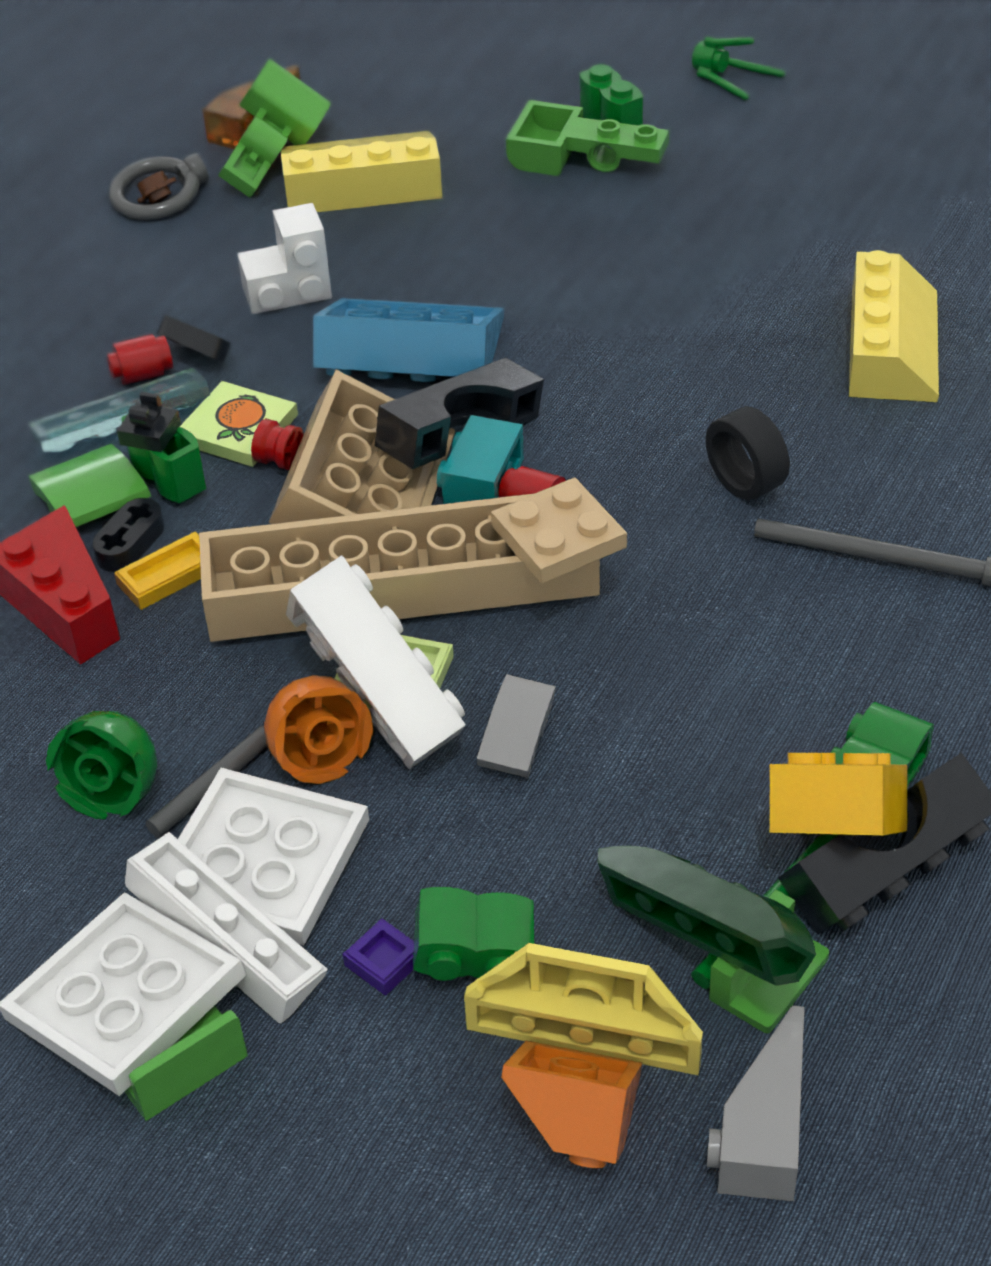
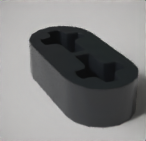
(194, 338)
(128, 534)

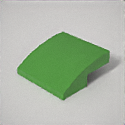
(90, 484)

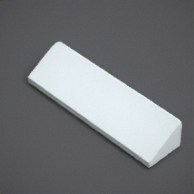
(195, 896)

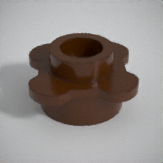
(155, 188)

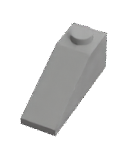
(762, 1120)

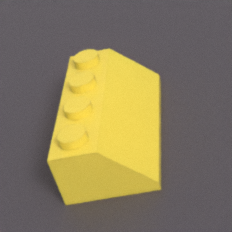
(892, 331)

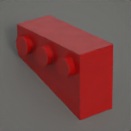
(57, 586)

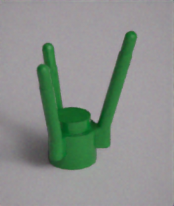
(711, 57)

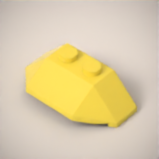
(585, 1007)

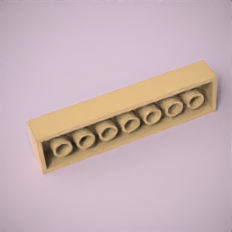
(414, 557)

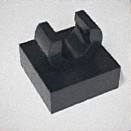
(149, 424)

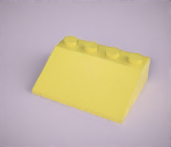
(363, 171)

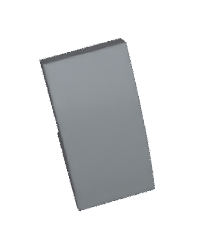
(516, 725)

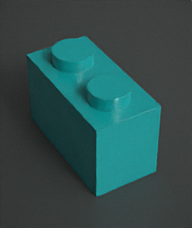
(480, 459)

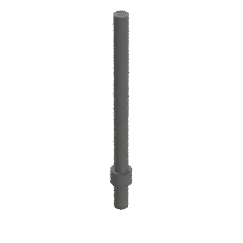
(875, 550)

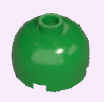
(102, 763)

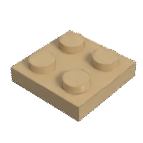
(558, 530)

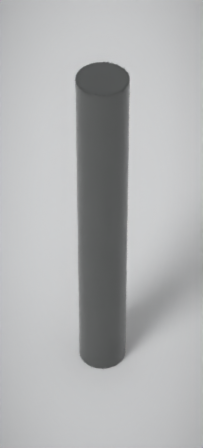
(193, 794)

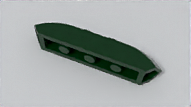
(709, 912)

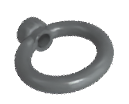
(190, 172)

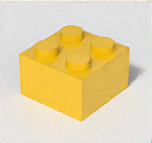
(831, 798)

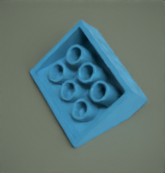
(404, 338)

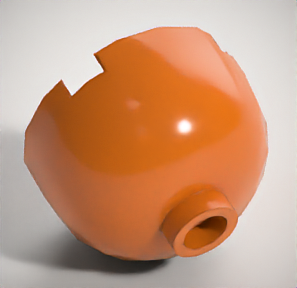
(317, 728)

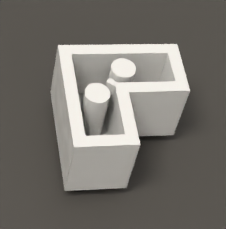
(293, 269)

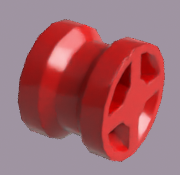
(276, 443)

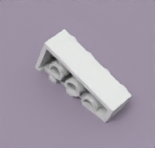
(376, 660)

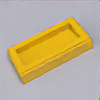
(161, 572)

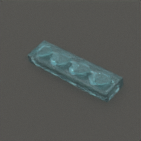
(104, 415)

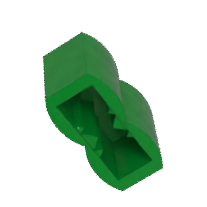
(609, 97)
(176, 470)
(891, 732)
(468, 932)

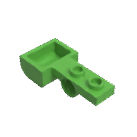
(282, 111)
(551, 131)

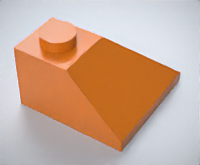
(575, 1099)

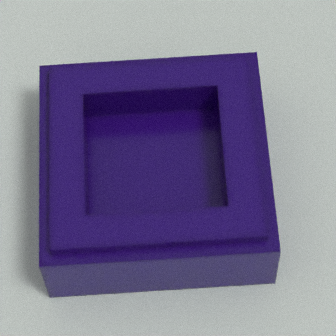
(381, 957)

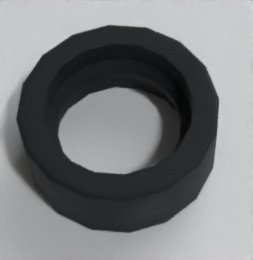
(764, 445)

